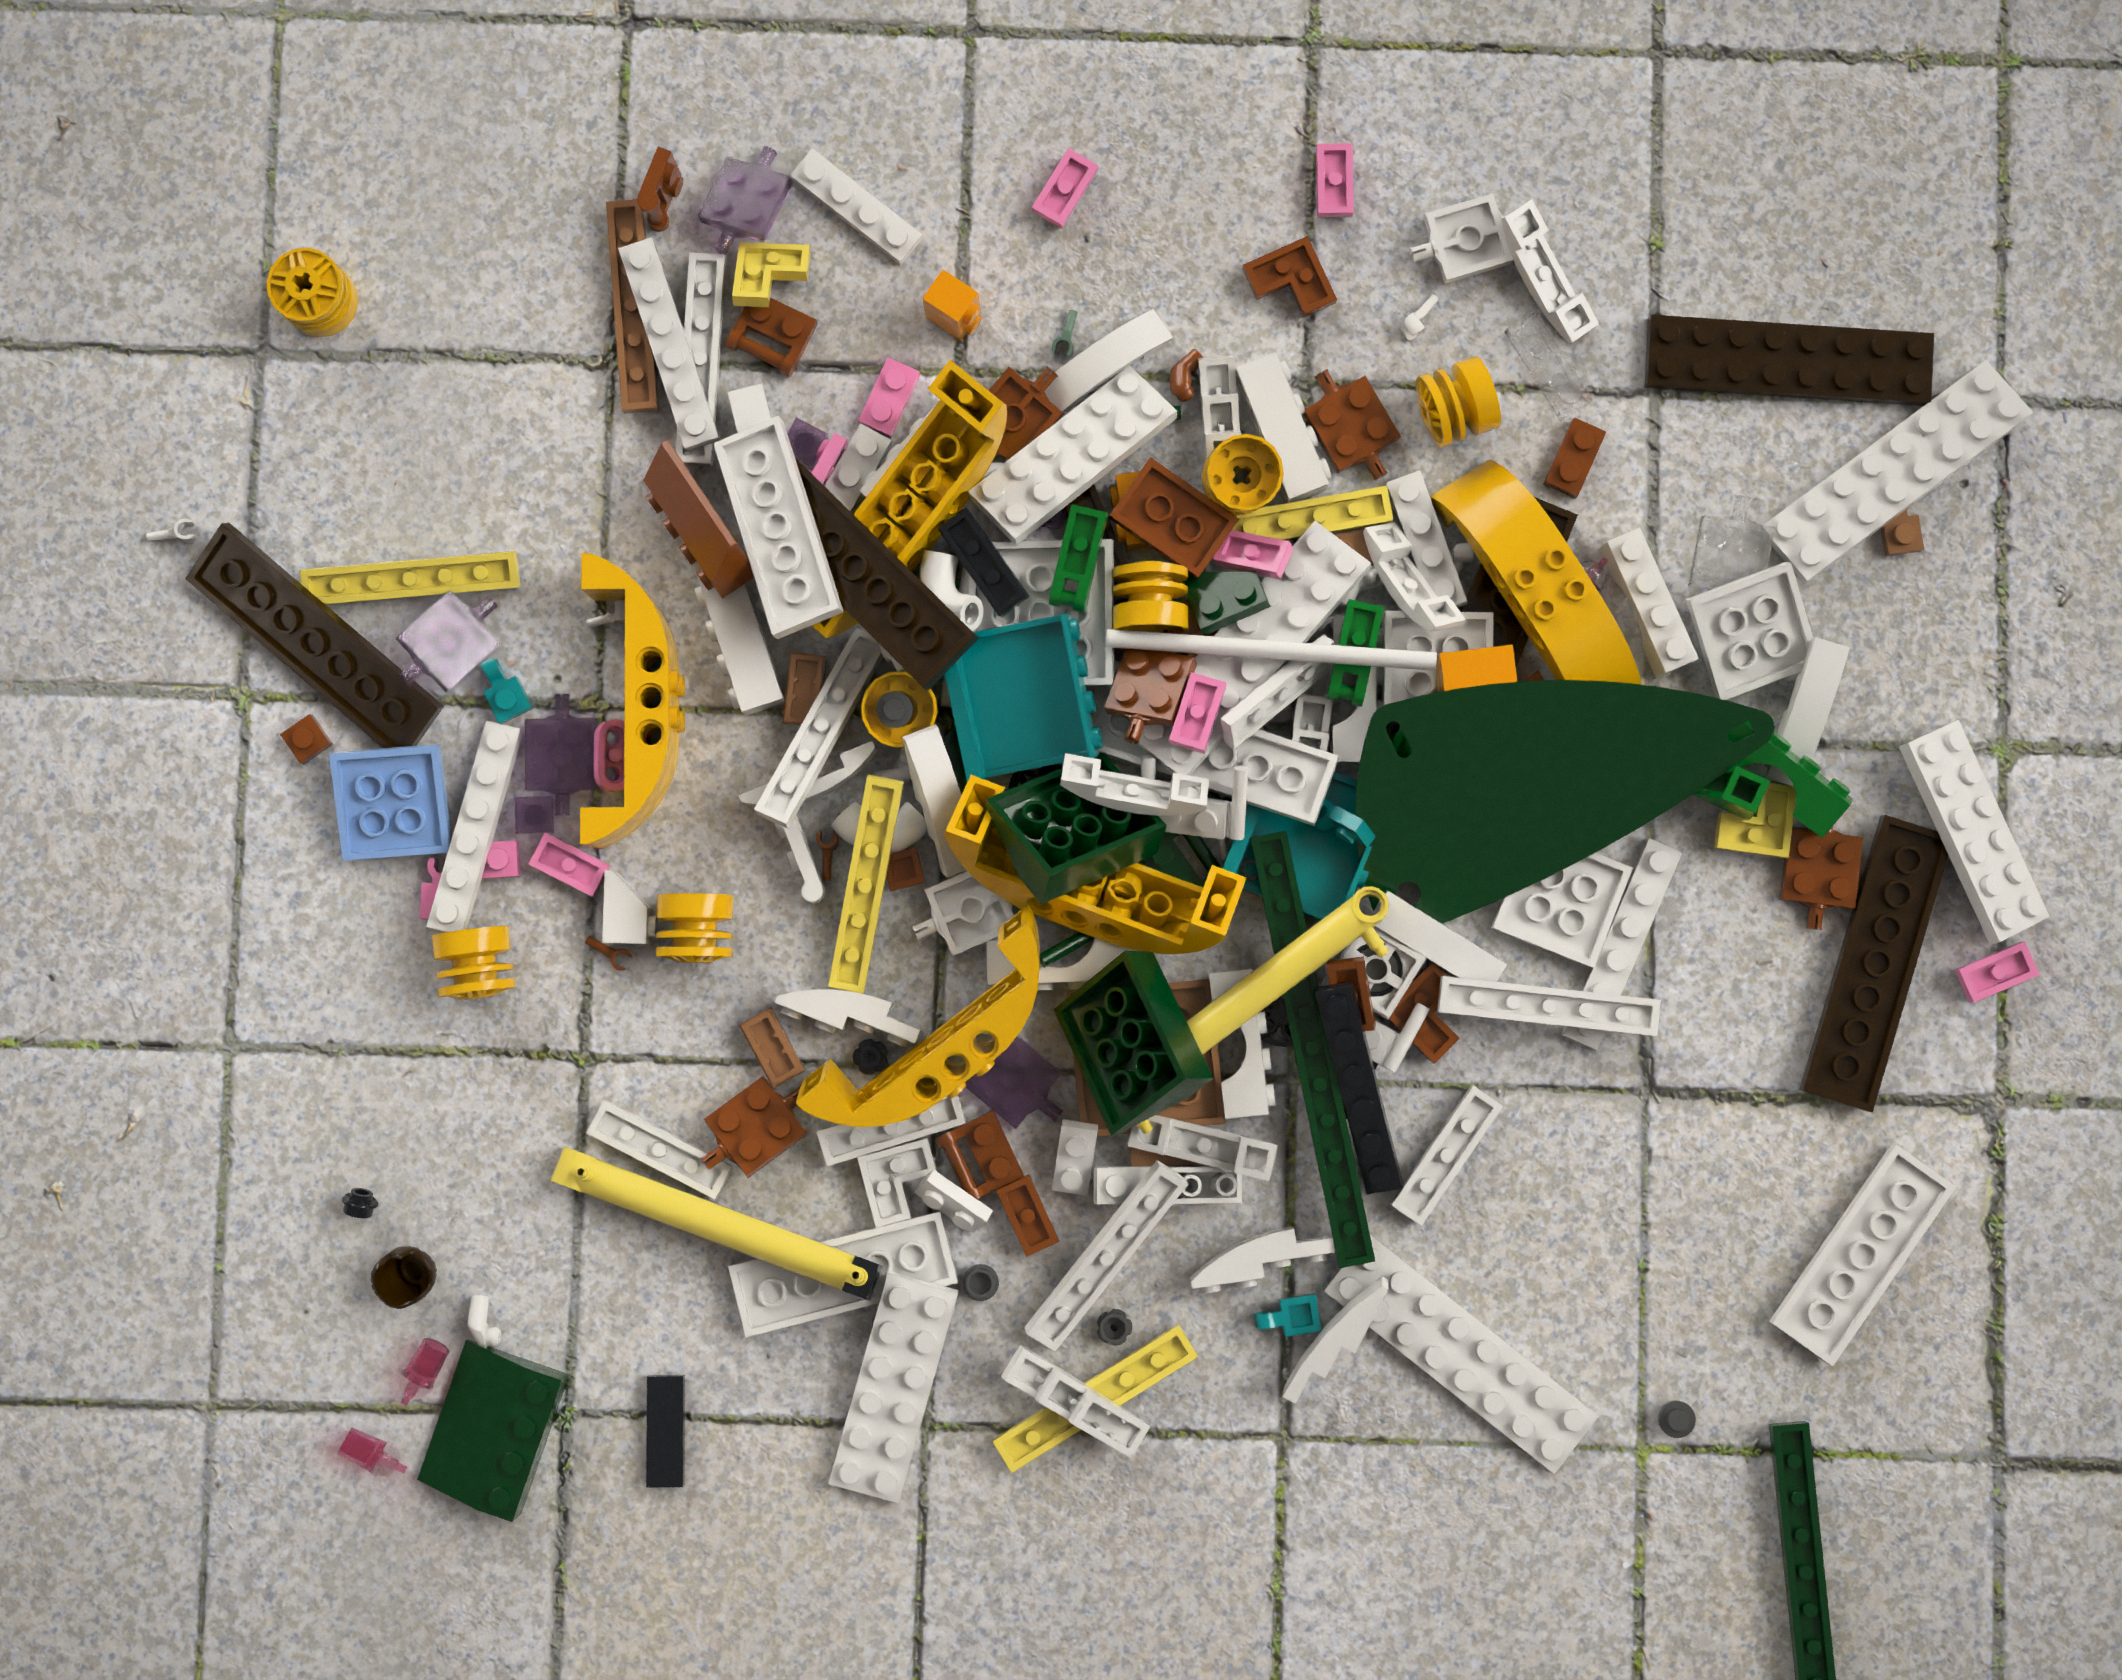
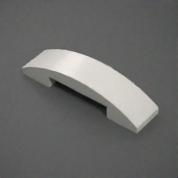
(1543, 275)
(1106, 359)
(1405, 583)
(853, 761)
(1132, 793)
(1207, 1146)

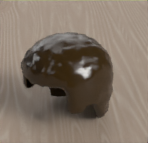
(403, 1277)

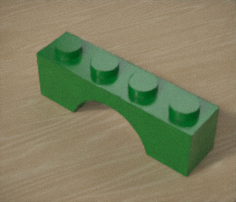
(1735, 792)
(1817, 799)

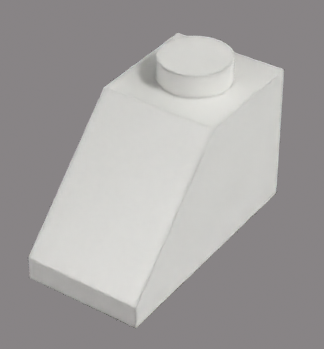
(626, 914)

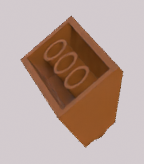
(696, 522)

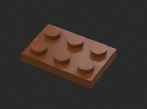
(1173, 518)

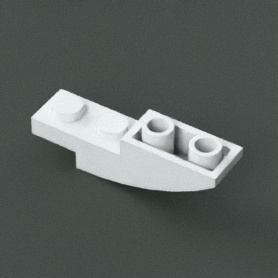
(835, 1007)
(1204, 1182)
(1244, 1260)

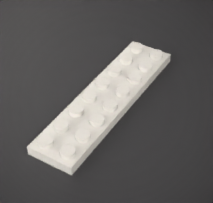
(1897, 471)
(1311, 588)
(1281, 772)
(1468, 1359)

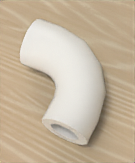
(939, 574)
(908, 830)

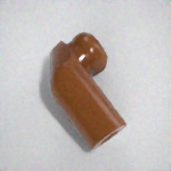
(1181, 376)

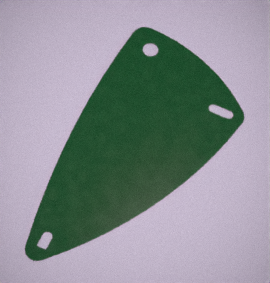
(1531, 780)

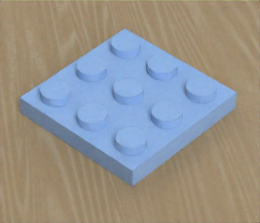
(391, 802)

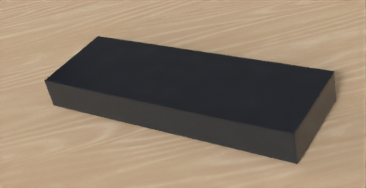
(983, 562)
(665, 1431)

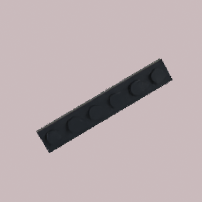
(1359, 1087)

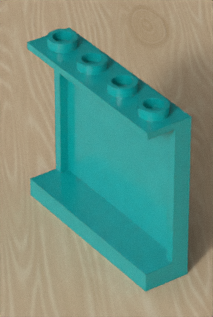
(1023, 698)
(1323, 863)

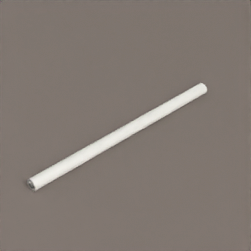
(1271, 649)

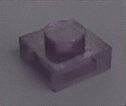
(805, 441)
(534, 815)

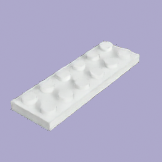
(1072, 455)
(778, 528)
(1974, 832)
(1862, 1254)
(779, 1298)
(893, 1387)

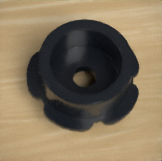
(870, 1066)
(359, 1203)

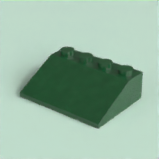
(1067, 840)
(1132, 1041)
(493, 1430)

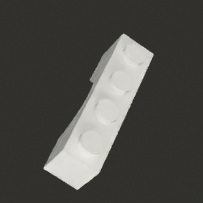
(1660, 624)
(1348, 737)
(1075, 975)
(1247, 1090)

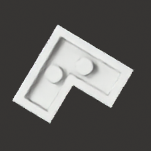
(885, 1174)

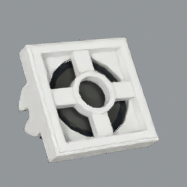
(1386, 972)

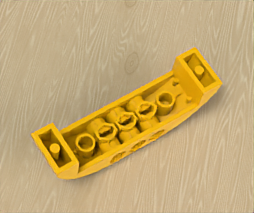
(931, 473)
(1537, 575)
(646, 766)
(1127, 908)
(931, 1068)

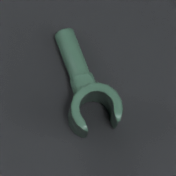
(1067, 333)

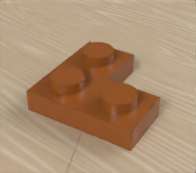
(1295, 267)
(1434, 1035)

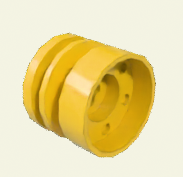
(323, 308)
(1465, 399)
(1248, 454)
(1150, 594)
(923, 703)
(694, 926)
(473, 962)

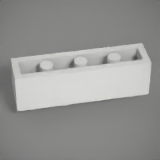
(1279, 421)
(743, 649)

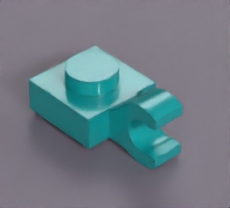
(506, 696)
(1348, 825)
(1296, 1316)

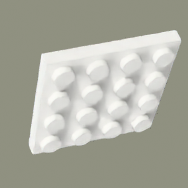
(1035, 568)

